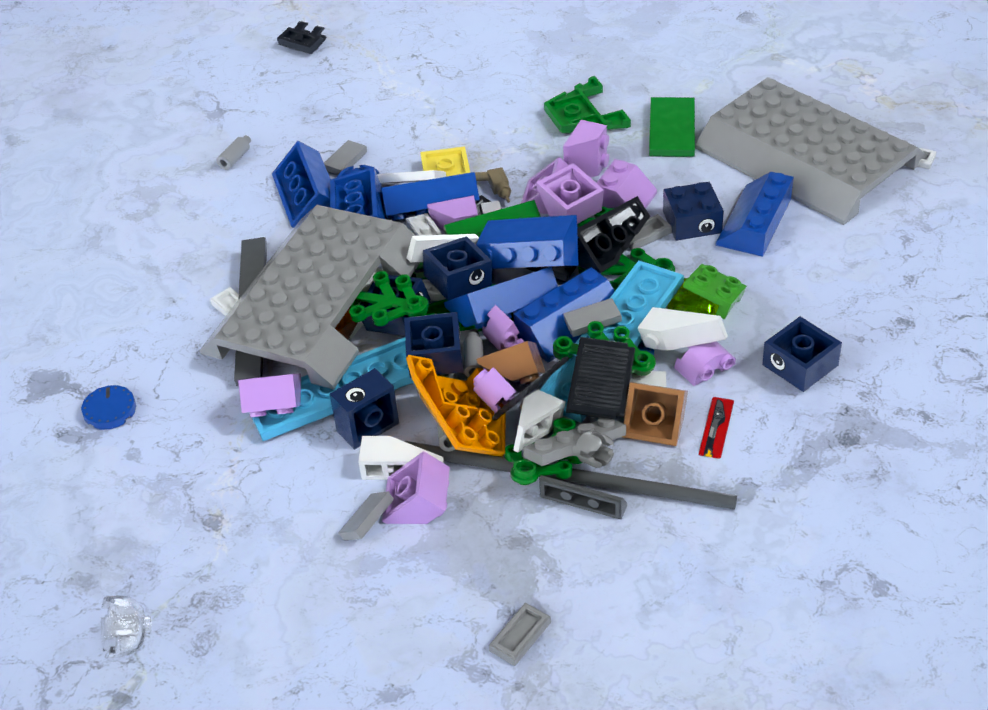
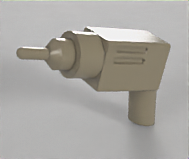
(497, 180)

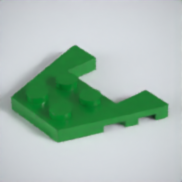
(571, 107)

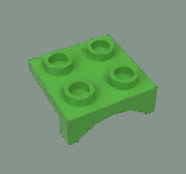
(716, 288)

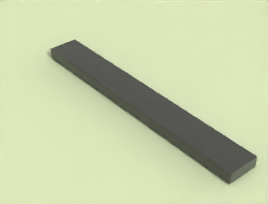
(251, 263)

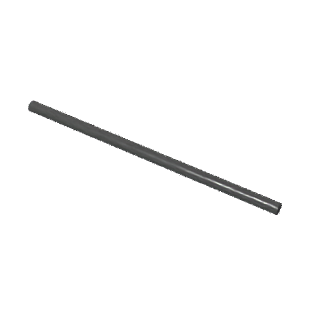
(595, 479)

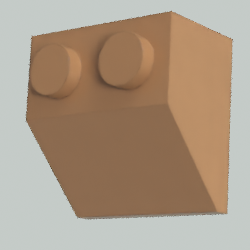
(516, 363)
(654, 413)

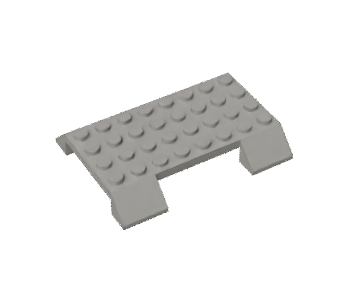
(793, 134)
(308, 289)

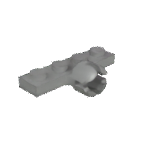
(585, 442)

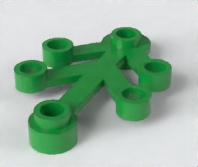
(627, 265)
(411, 306)
(570, 349)
(527, 472)

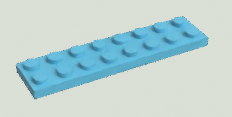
(640, 291)
(315, 399)

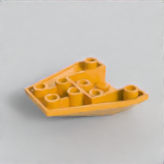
(458, 409)

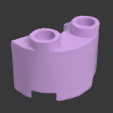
(501, 330)
(701, 361)
(493, 389)

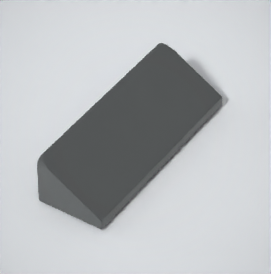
(582, 497)

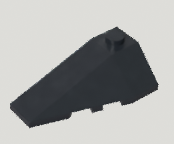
(609, 235)

